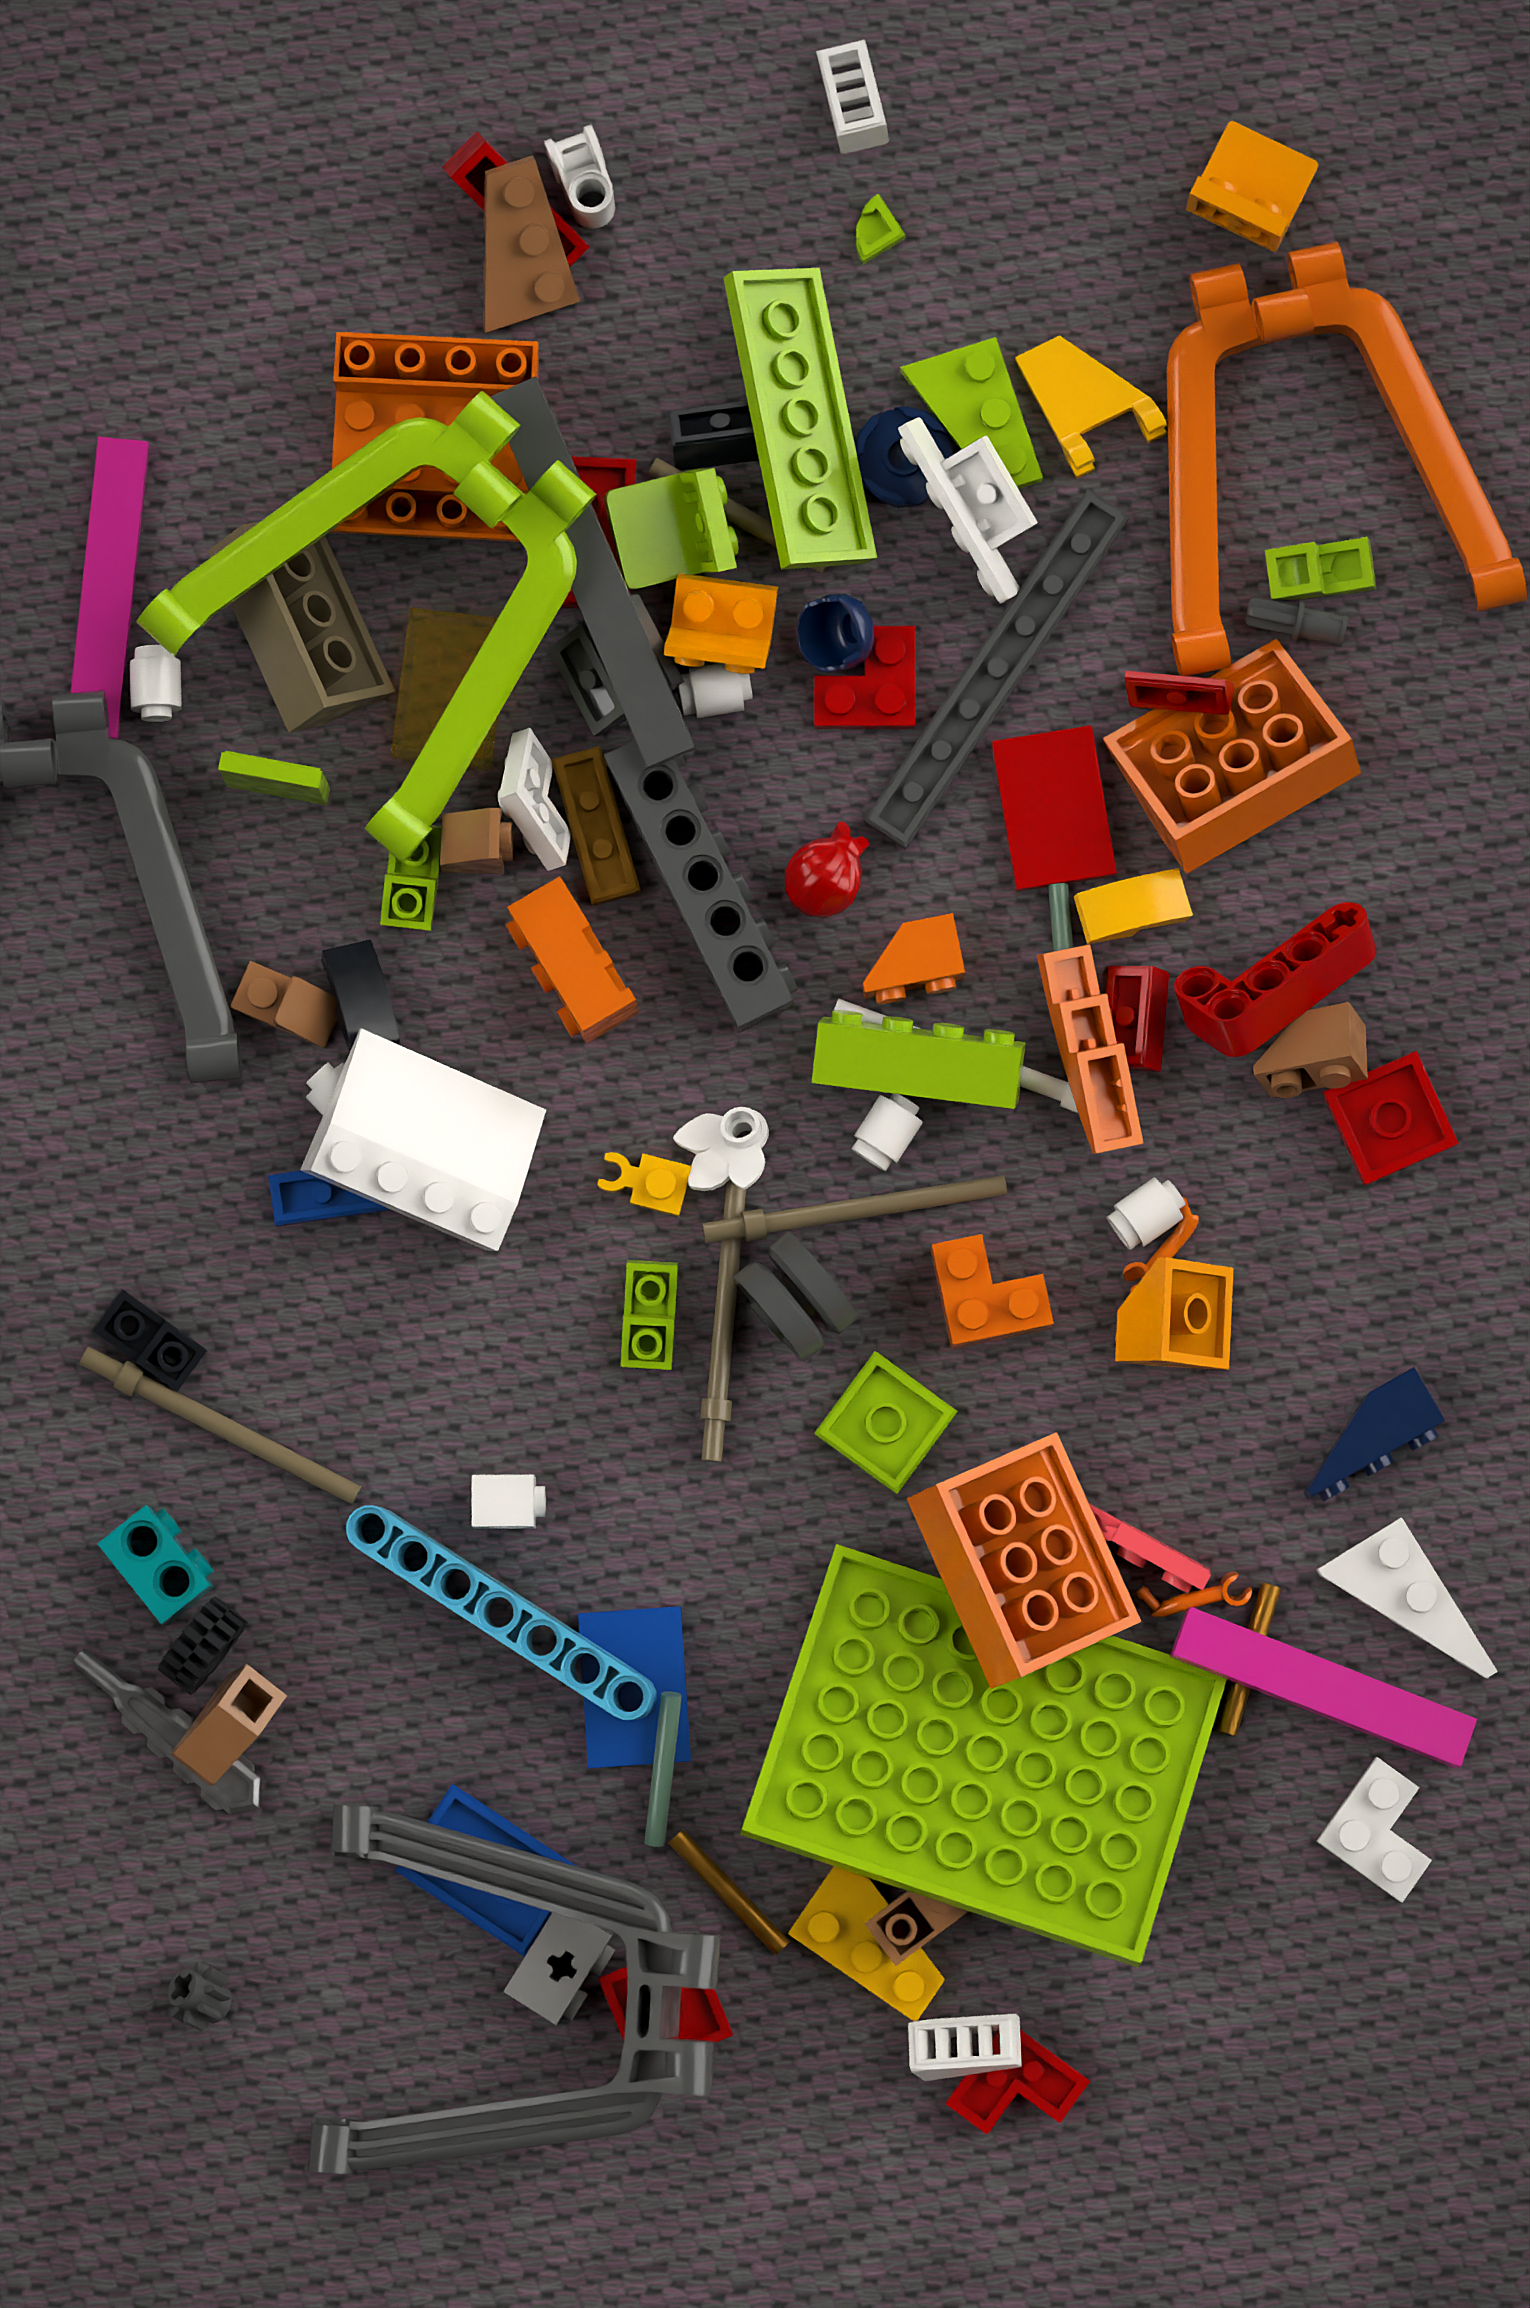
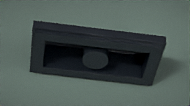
(712, 435)

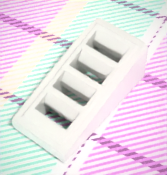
(859, 127)
(941, 2030)

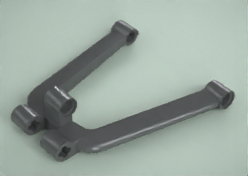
(88, 753)
(657, 1970)

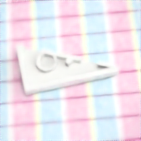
(1399, 1582)

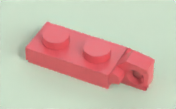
(1140, 1547)

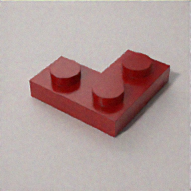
(879, 698)
(1041, 2080)

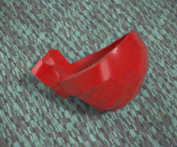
(826, 873)

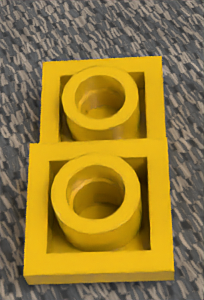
(1132, 905)

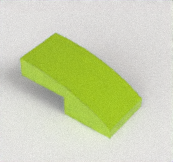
(1320, 570)

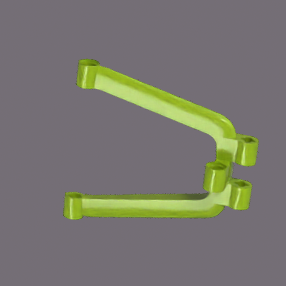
(464, 455)

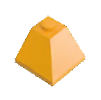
(1177, 1317)

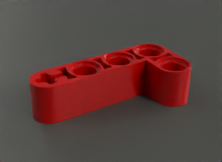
(1278, 988)

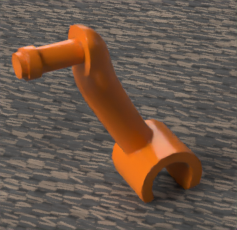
(1168, 1248)
(1195, 1598)

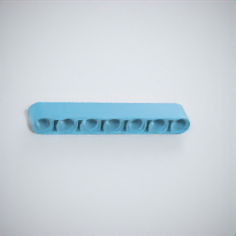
(476, 1605)

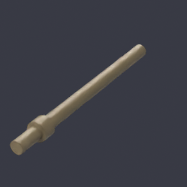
(756, 1224)
(132, 1379)
(716, 1407)

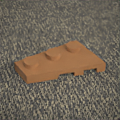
(523, 250)

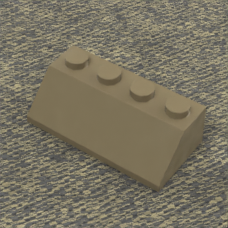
(310, 639)

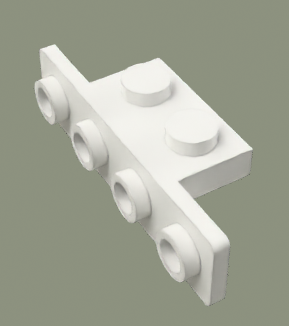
(977, 499)

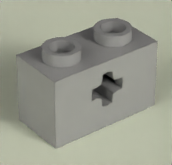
(533, 1980)

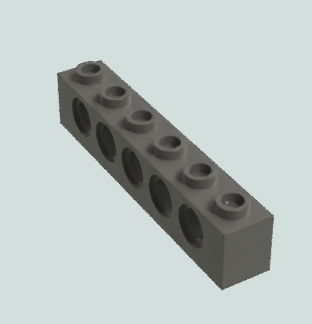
(745, 1001)

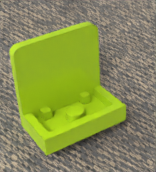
(671, 527)

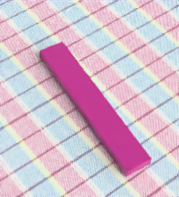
(110, 571)
(1323, 1687)

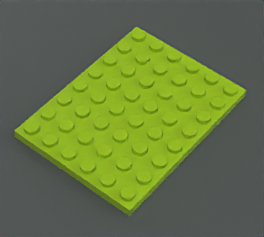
(1007, 1801)

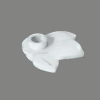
(720, 1152)

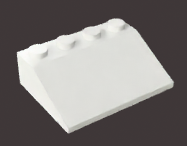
(426, 1141)

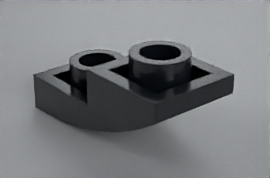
(360, 991)
(149, 1340)

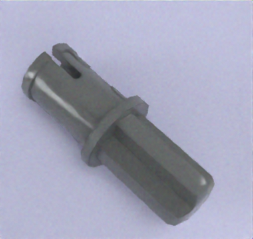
(1296, 621)

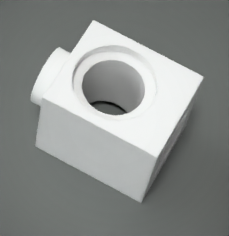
(506, 1501)

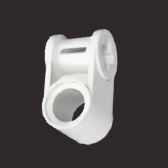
(579, 170)

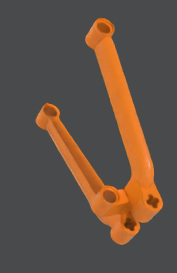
(1315, 306)

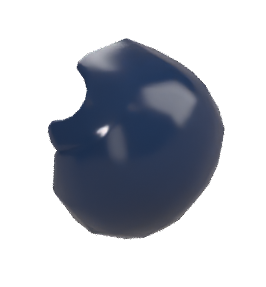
(834, 632)

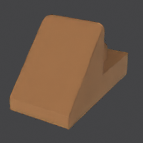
(286, 1004)

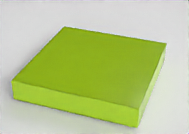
(274, 777)
(885, 1422)

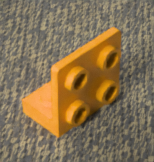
(1252, 186)
(721, 623)

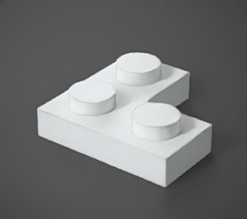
(526, 800)
(1363, 1835)

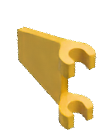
(1082, 395)

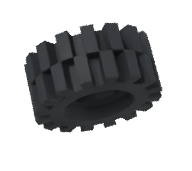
(202, 1645)

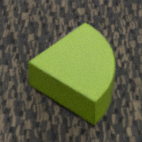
(876, 230)

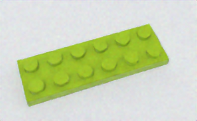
(800, 418)

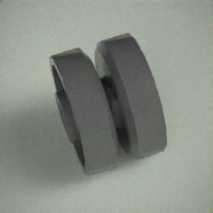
(791, 1301)

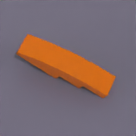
(1089, 1049)

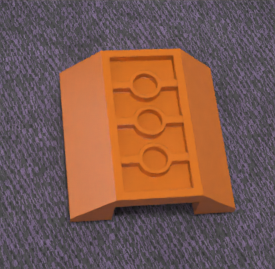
(431, 377)

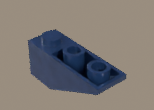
(1383, 1421)

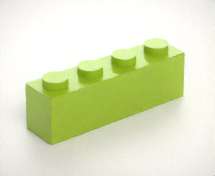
(918, 1061)

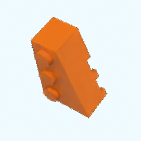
(570, 961)

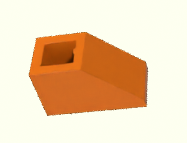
(917, 957)

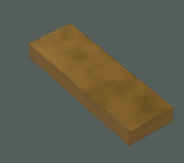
(596, 825)

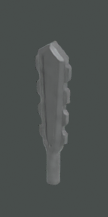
(146, 1713)

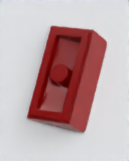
(1179, 693)
(1139, 1013)

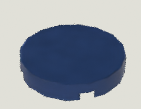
(891, 476)

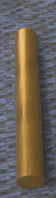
(1237, 1693)
(729, 1892)

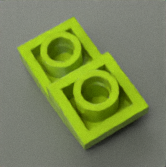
(412, 886)
(649, 1314)

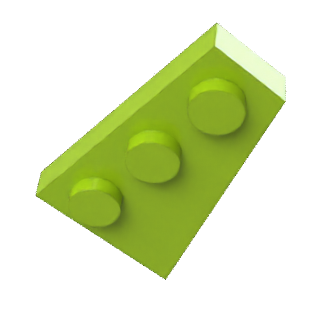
(975, 398)

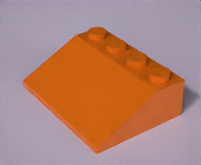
(1235, 774)
(1023, 1560)

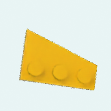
(836, 1931)

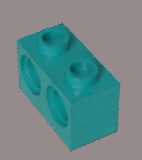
(148, 1572)

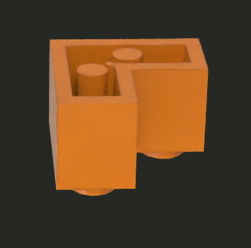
(976, 1307)

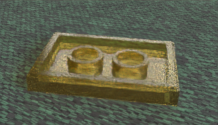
(435, 661)

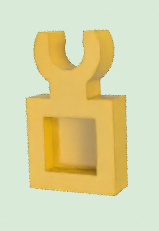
(655, 1183)

